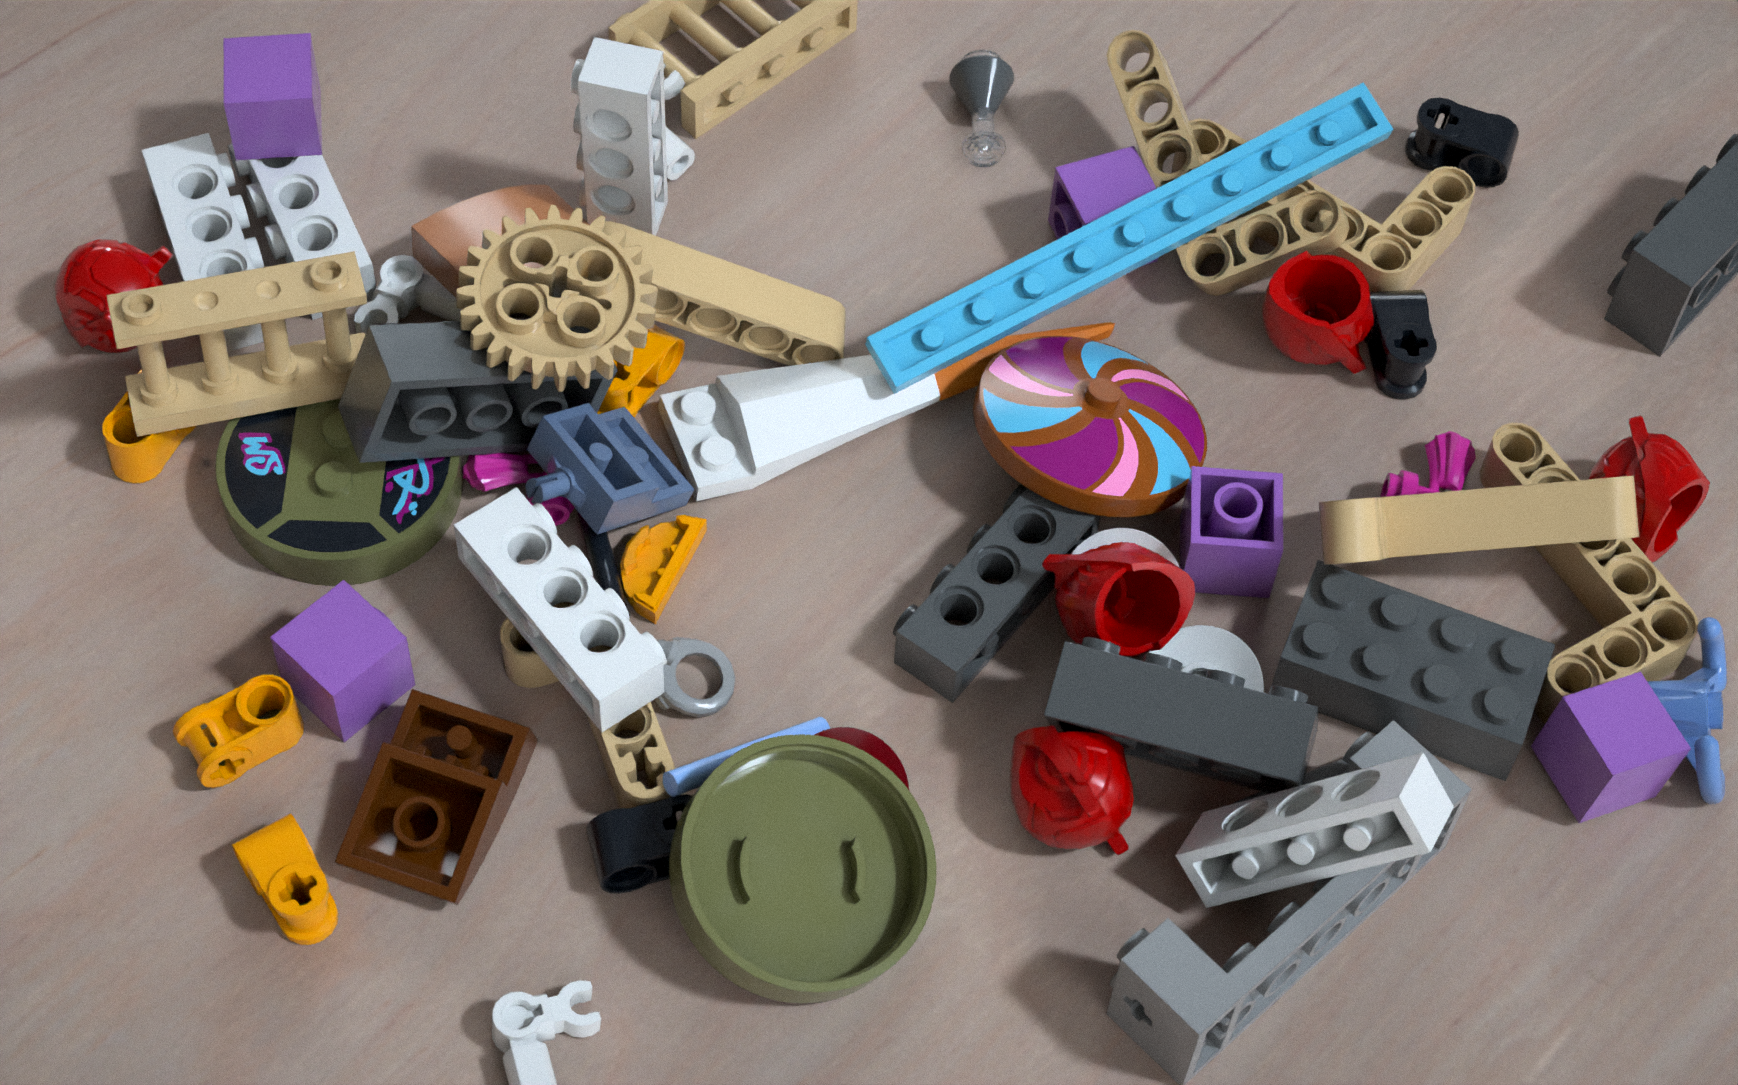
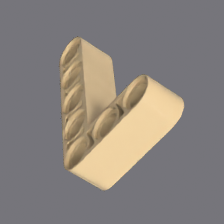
(1173, 135)
(1386, 253)
(738, 303)
(1478, 519)
(1595, 575)

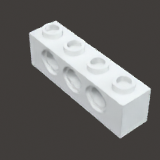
(621, 134)
(303, 211)
(202, 217)
(603, 683)
(1316, 831)

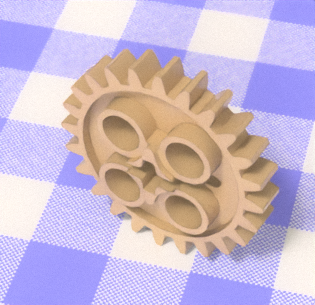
(544, 341)

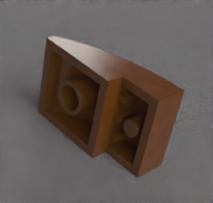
(437, 797)

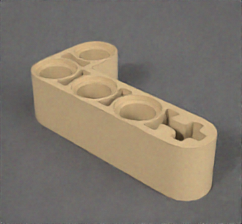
(620, 756)

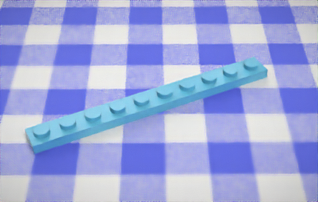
(1127, 238)

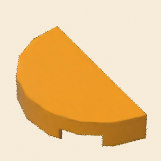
(657, 561)

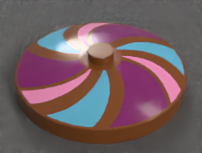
(1089, 426)

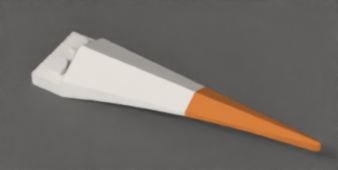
(781, 417)

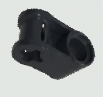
(1466, 140)
(1400, 342)
(634, 844)

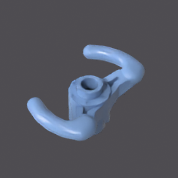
(1698, 707)

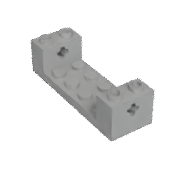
(1191, 1008)

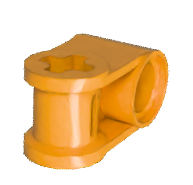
(649, 370)
(135, 457)
(237, 730)
(285, 875)

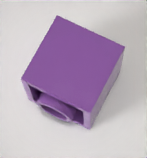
(272, 96)
(1095, 188)
(1232, 531)
(344, 660)
(1610, 747)

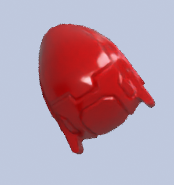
(97, 271)
(1318, 310)
(1666, 484)
(1121, 596)
(1071, 788)

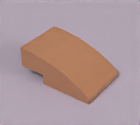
(444, 238)

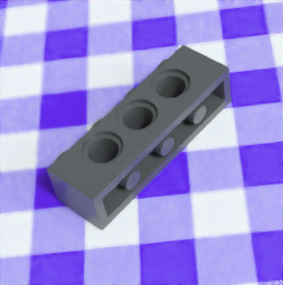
(953, 655)

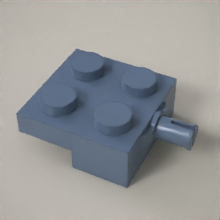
(604, 468)

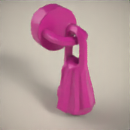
(1448, 461)
(502, 469)

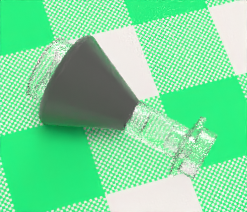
(981, 84)

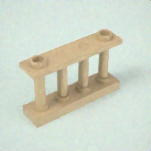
(743, 70)
(249, 382)

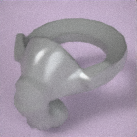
(674, 697)

